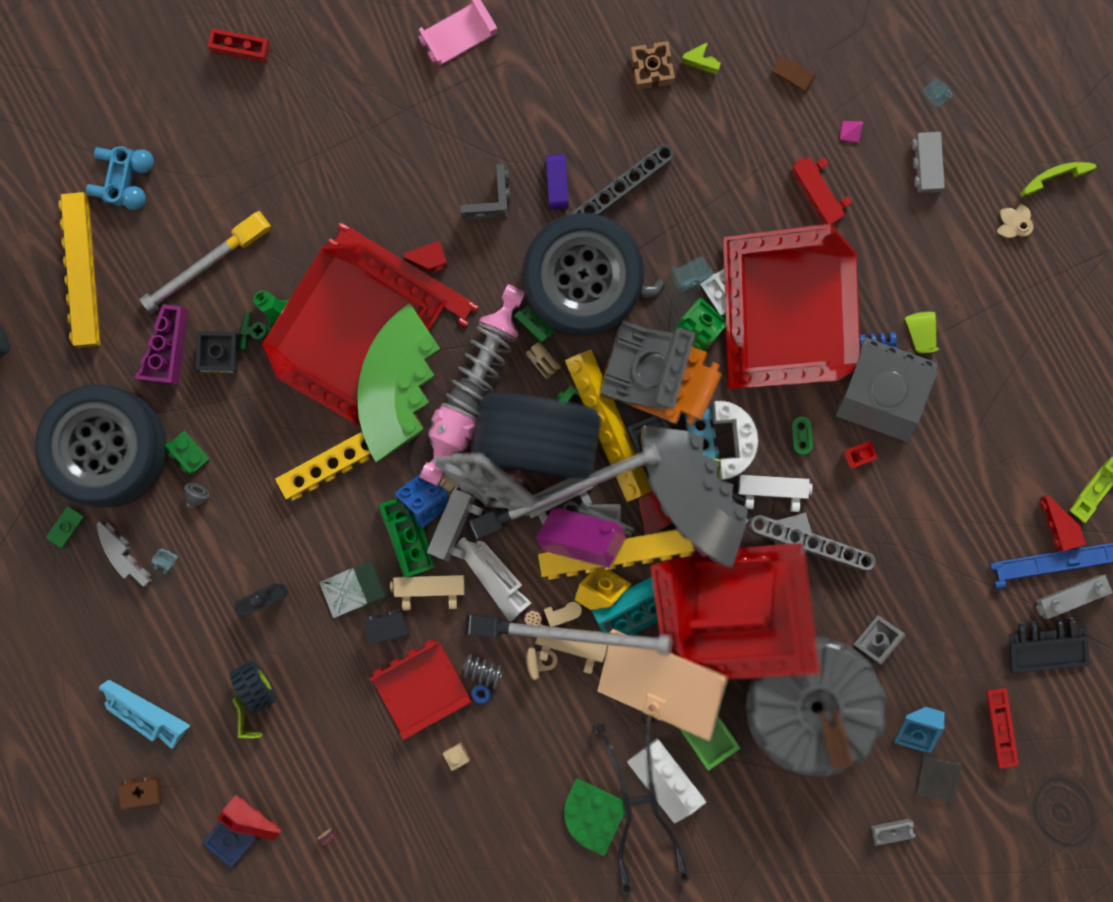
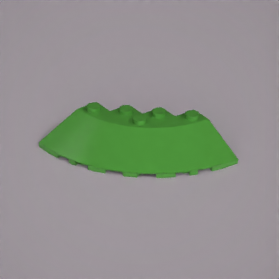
(392, 383)

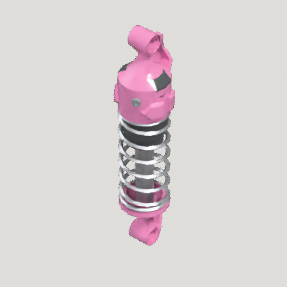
(457, 419)

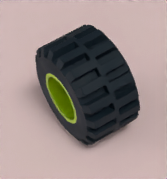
(252, 686)

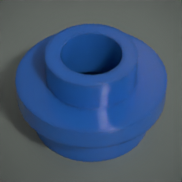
(476, 698)

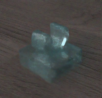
(164, 560)

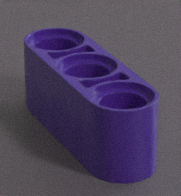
(557, 181)

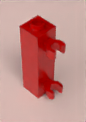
(817, 190)

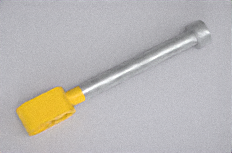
(243, 235)

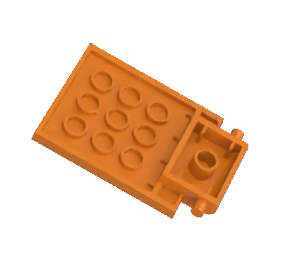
(695, 390)

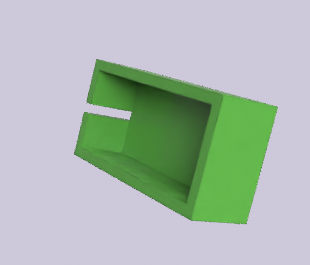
(716, 749)

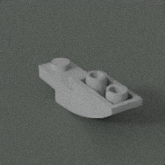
(116, 550)

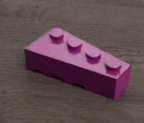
(165, 348)

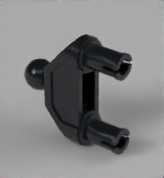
(260, 599)

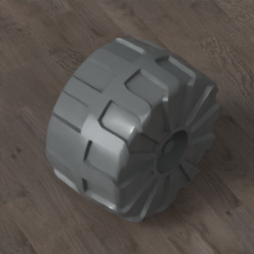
(789, 729)

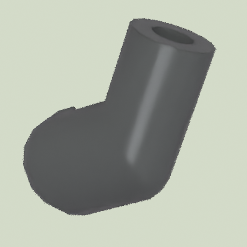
(652, 291)

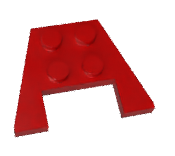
(652, 514)

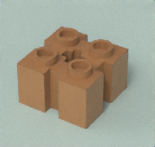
(659, 56)

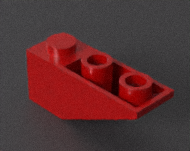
(1065, 530)
(244, 819)

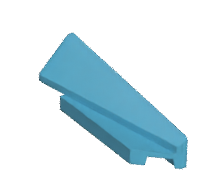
(143, 715)

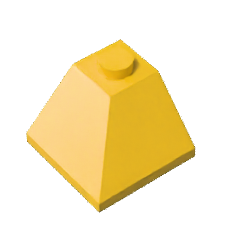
(601, 589)

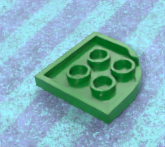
(592, 816)

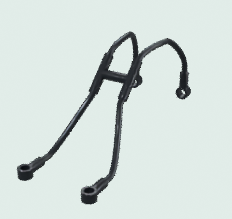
(628, 802)

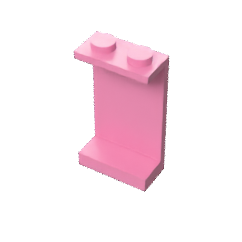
(458, 33)

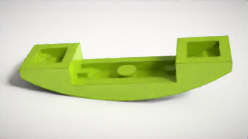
(1076, 168)
(1094, 492)

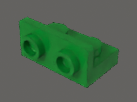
(534, 324)
(187, 453)

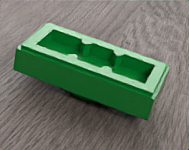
(65, 527)

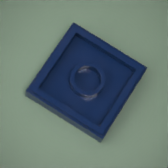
(228, 844)

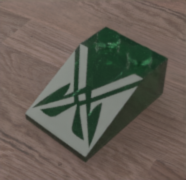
(353, 588)

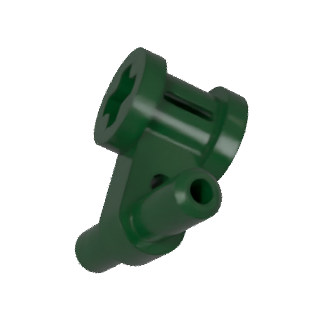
(254, 331)

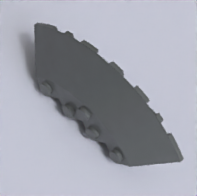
(694, 494)

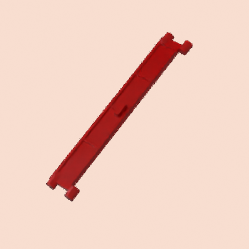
(455, 302)

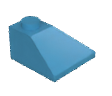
(921, 729)

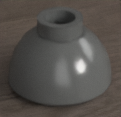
(195, 495)

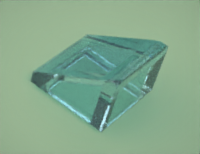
(937, 92)

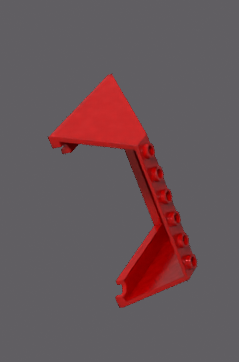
(790, 307)
(335, 318)
(779, 652)

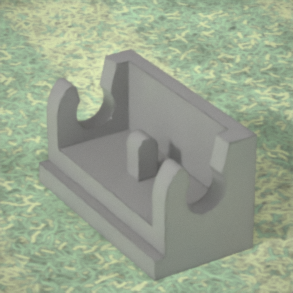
(892, 832)

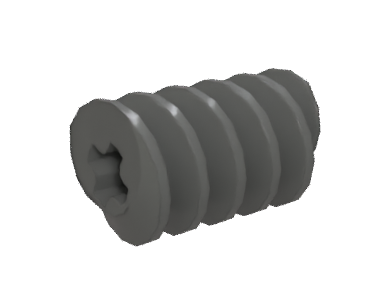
(482, 671)

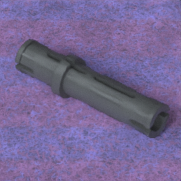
(586, 510)

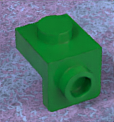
(566, 396)

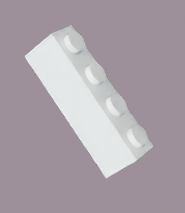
(673, 787)

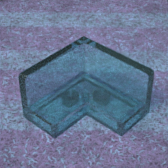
(690, 274)

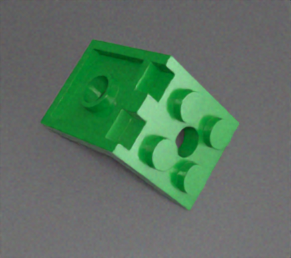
(704, 330)

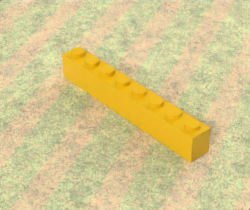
(80, 270)
(612, 430)
(633, 549)

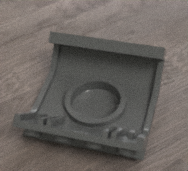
(647, 366)
(887, 390)

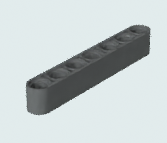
(625, 181)

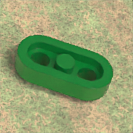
(802, 435)

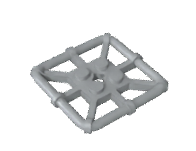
(482, 484)

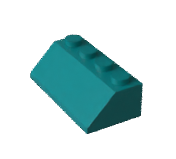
(631, 612)

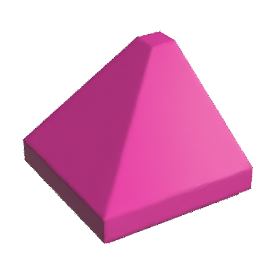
(851, 131)

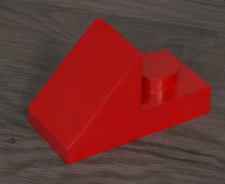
(860, 454)

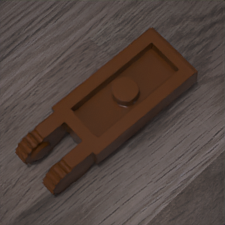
(836, 742)

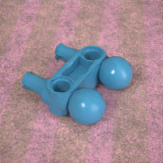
(120, 176)

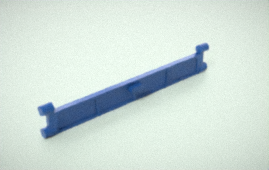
(1052, 563)

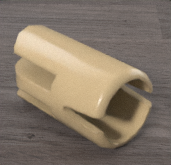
(542, 360)

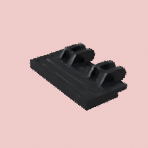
(1051, 650)

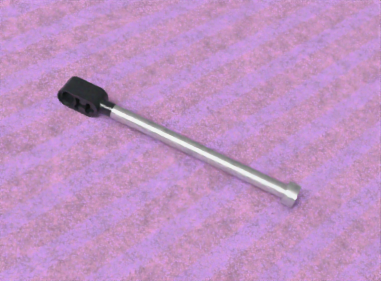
(496, 520)
(495, 627)

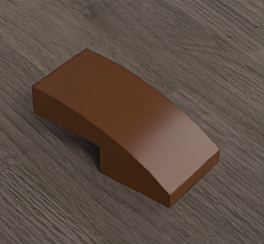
(793, 73)

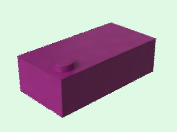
(581, 537)

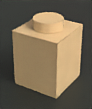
(456, 756)

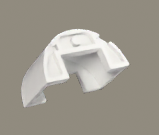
(744, 437)

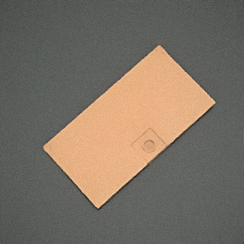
(663, 687)

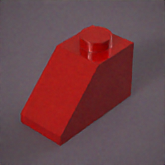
(428, 257)

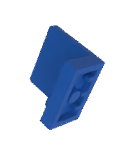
(423, 499)

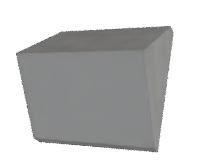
(879, 640)

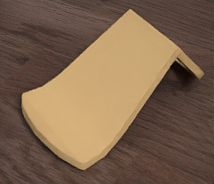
(536, 665)

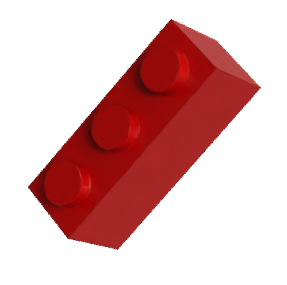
(239, 45)

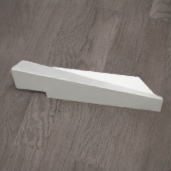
(495, 577)

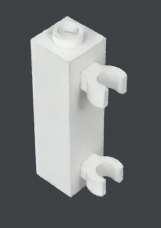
(774, 487)

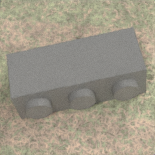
(928, 162)

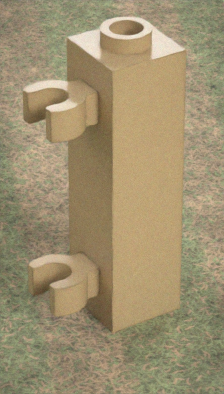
(428, 586)
(589, 651)

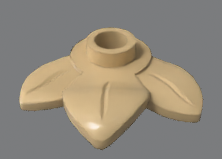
(1013, 220)

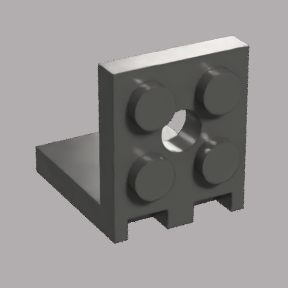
(491, 210)

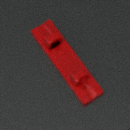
(1002, 728)

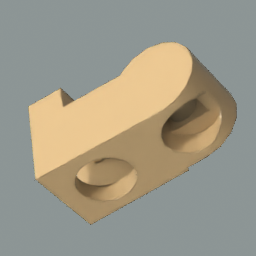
(569, 612)

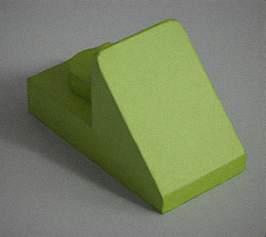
(695, 59)

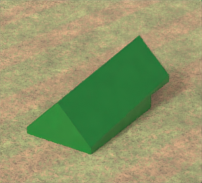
(407, 538)

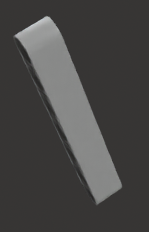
(820, 543)

